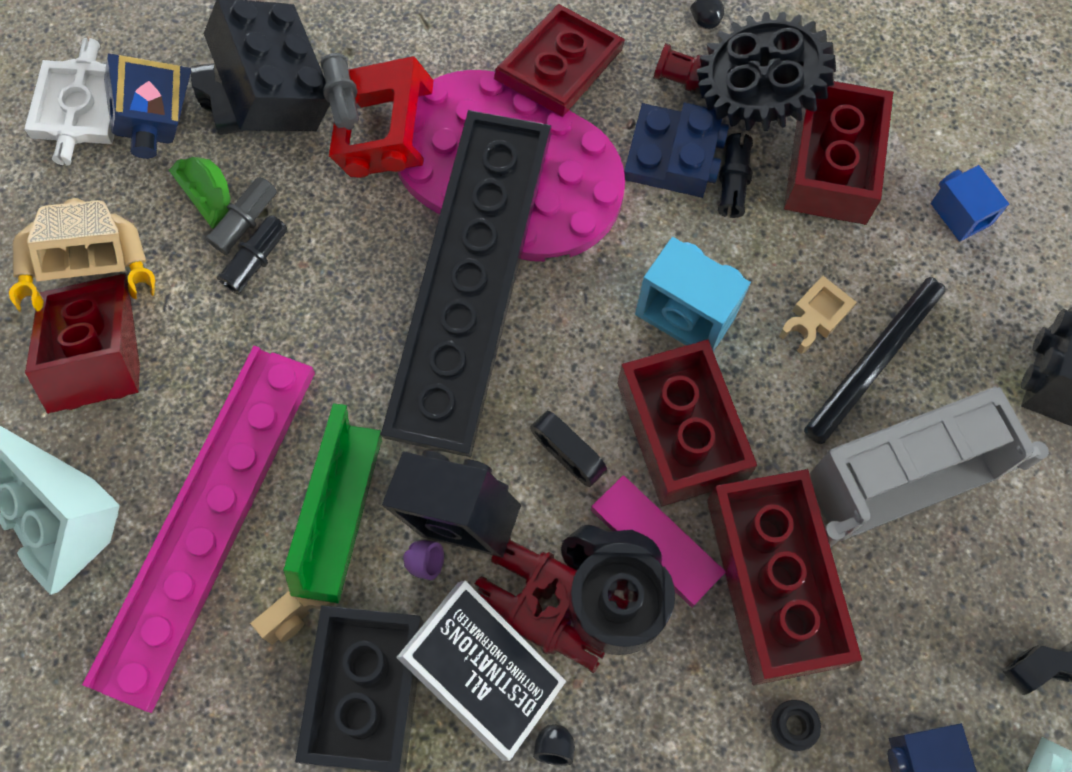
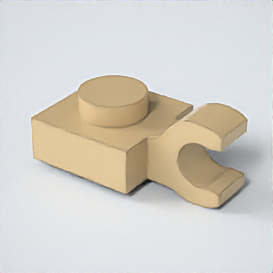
(285, 617)

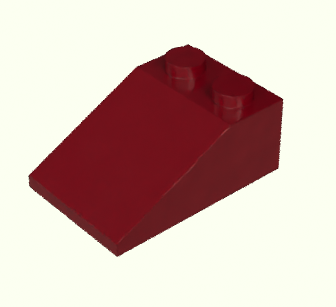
(84, 345)

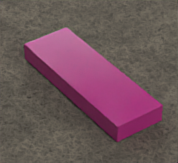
(689, 565)

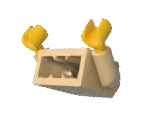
(76, 242)

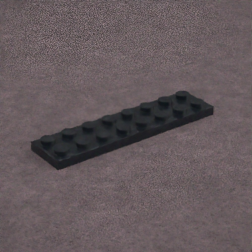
(467, 284)

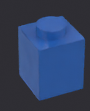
(968, 202)

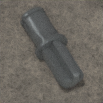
(340, 90)
(241, 215)

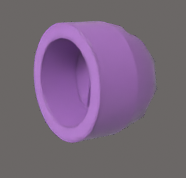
(424, 559)

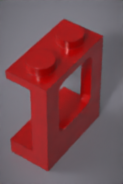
(380, 83)

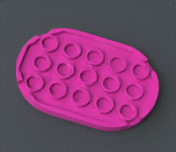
(580, 176)

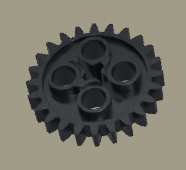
(767, 71)

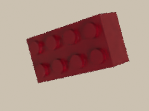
(782, 577)

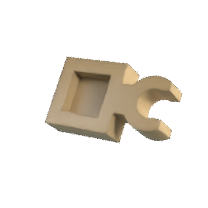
(818, 311)

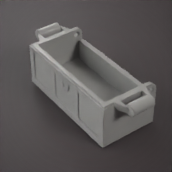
(921, 463)

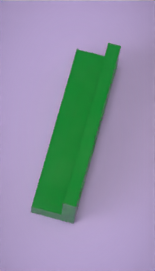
(332, 509)

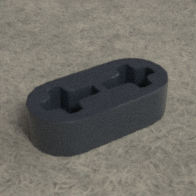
(568, 448)

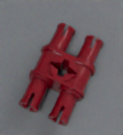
(524, 613)

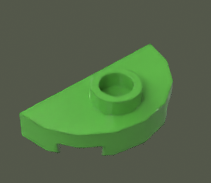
(204, 186)

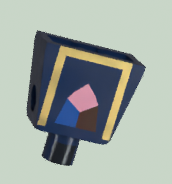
(144, 101)

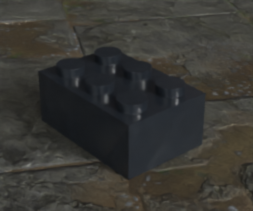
(266, 66)
(359, 692)

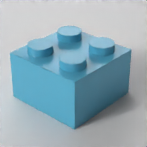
(690, 294)

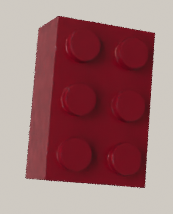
(841, 154)
(685, 422)

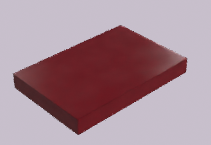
(559, 59)

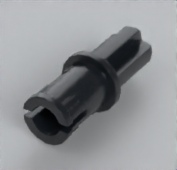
(252, 254)

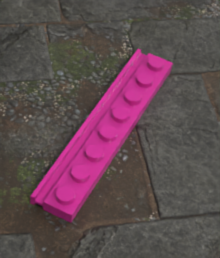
(199, 531)

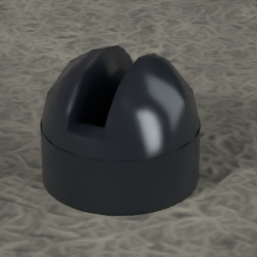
(707, 13)
(554, 746)

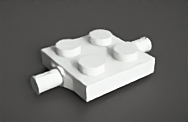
(71, 103)

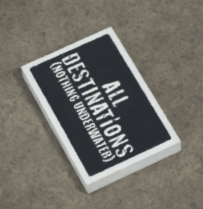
(482, 670)

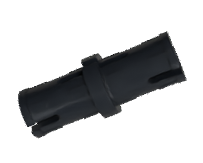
(735, 175)

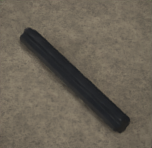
(874, 361)

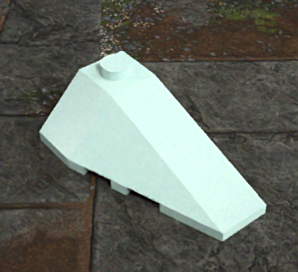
(53, 510)

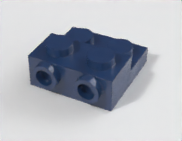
(676, 148)

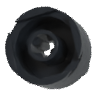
(641, 579)

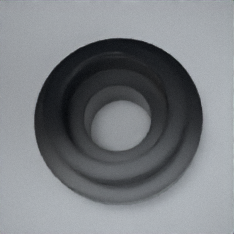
(810, 725)

